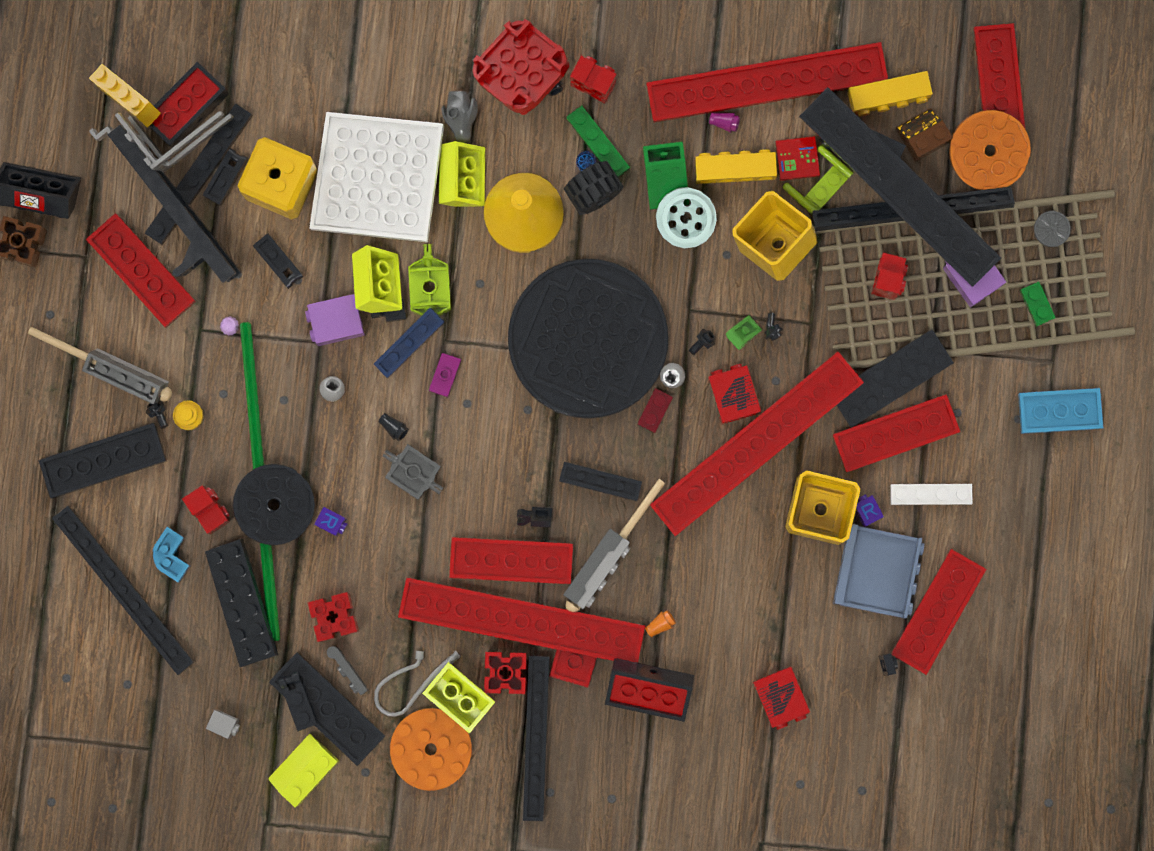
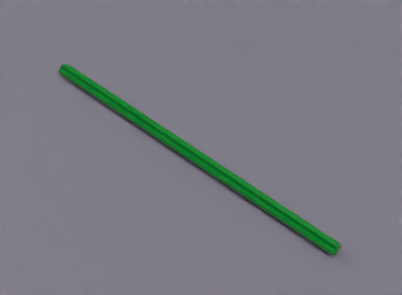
(258, 460)

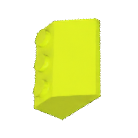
(462, 175)
(376, 280)
(459, 697)
(303, 770)

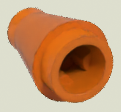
(662, 622)

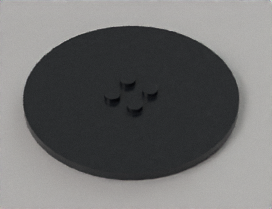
(588, 338)

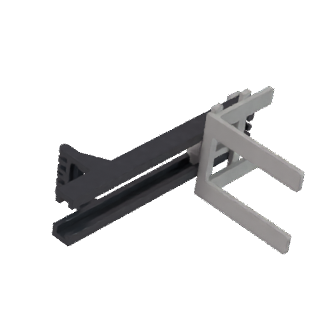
(133, 147)

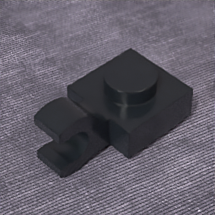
(391, 316)
(538, 517)

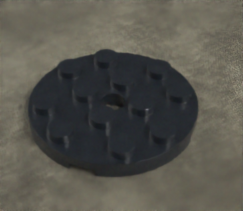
(252, 508)

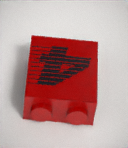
(734, 394)
(781, 698)

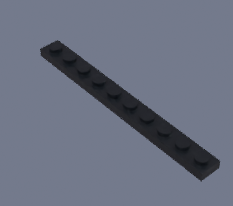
(882, 213)
(123, 590)

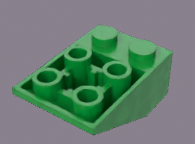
(664, 171)

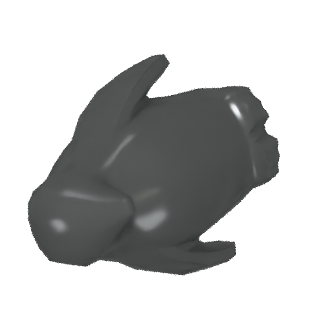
(460, 114)

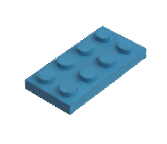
(1060, 410)

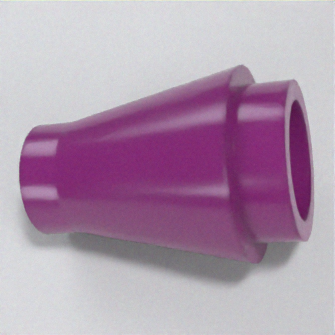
(725, 121)

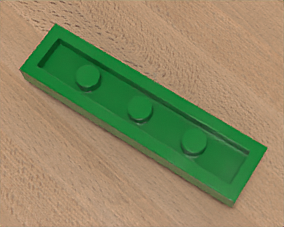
(596, 140)

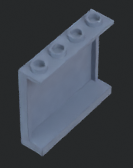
(878, 572)

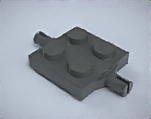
(413, 472)

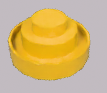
(188, 415)

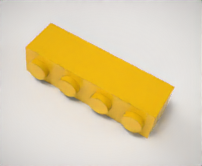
(890, 93)
(124, 95)
(735, 167)

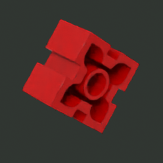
(593, 79)
(322, 610)
(496, 663)

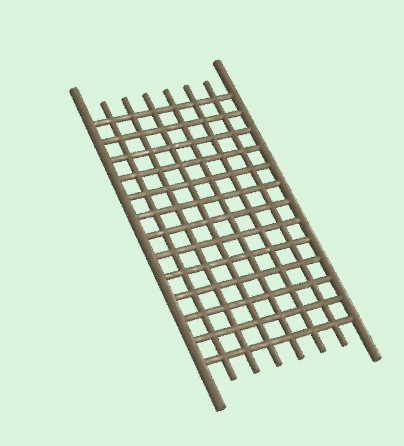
(993, 347)

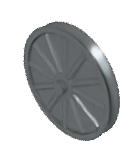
(1052, 228)

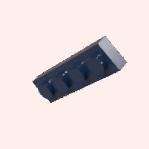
(409, 342)

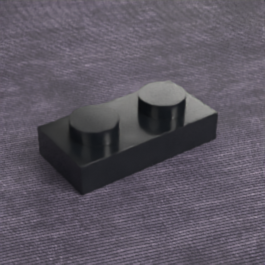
(888, 664)

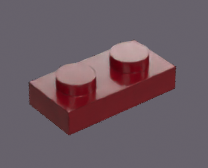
(655, 410)

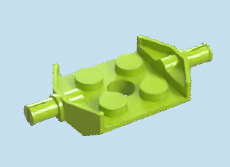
(429, 270)

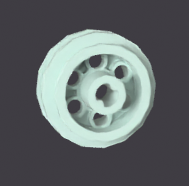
(707, 218)

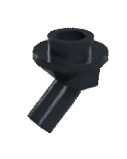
(773, 331)
(706, 339)
(157, 410)

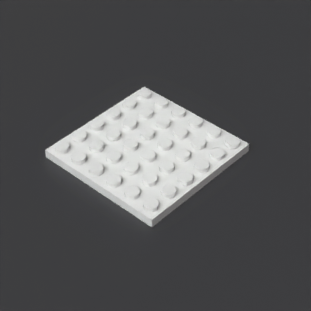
(377, 177)

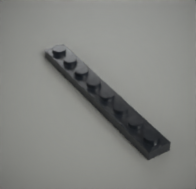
(201, 170)
(536, 738)

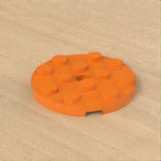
(969, 146)
(426, 770)

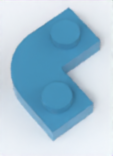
(164, 555)

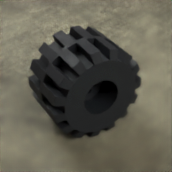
(593, 187)

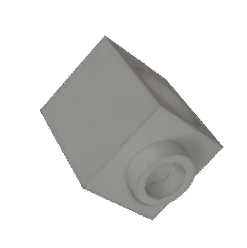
(223, 724)

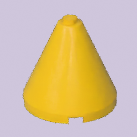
(523, 212)

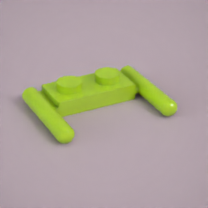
(827, 185)

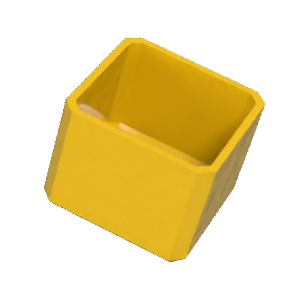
(289, 191)
(772, 221)
(835, 494)

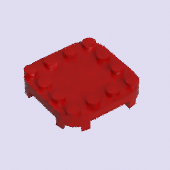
(520, 66)

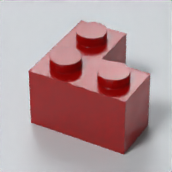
(889, 276)
(205, 507)

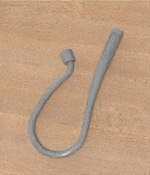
(419, 656)

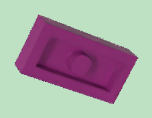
(445, 375)

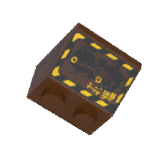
(924, 134)

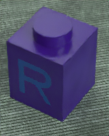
(868, 510)
(331, 522)

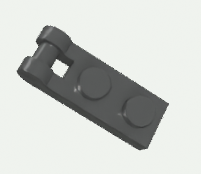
(346, 669)

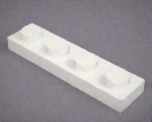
(931, 494)

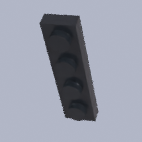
(600, 481)

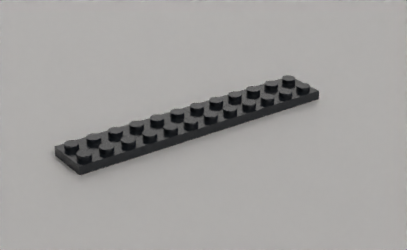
(900, 187)

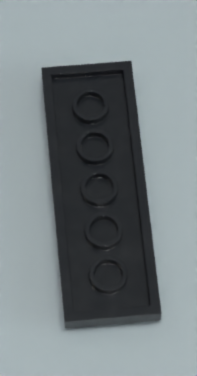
(895, 377)
(102, 460)
(241, 603)
(333, 712)

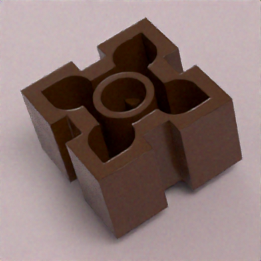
(31, 235)

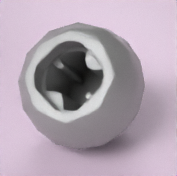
(672, 375)
(332, 388)

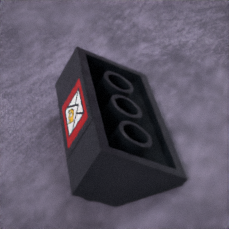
(38, 190)

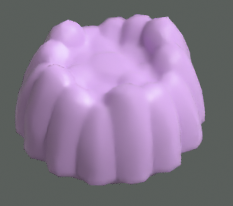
(229, 325)

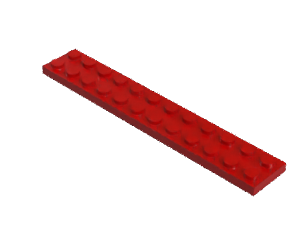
(766, 82)
(756, 443)
(520, 621)

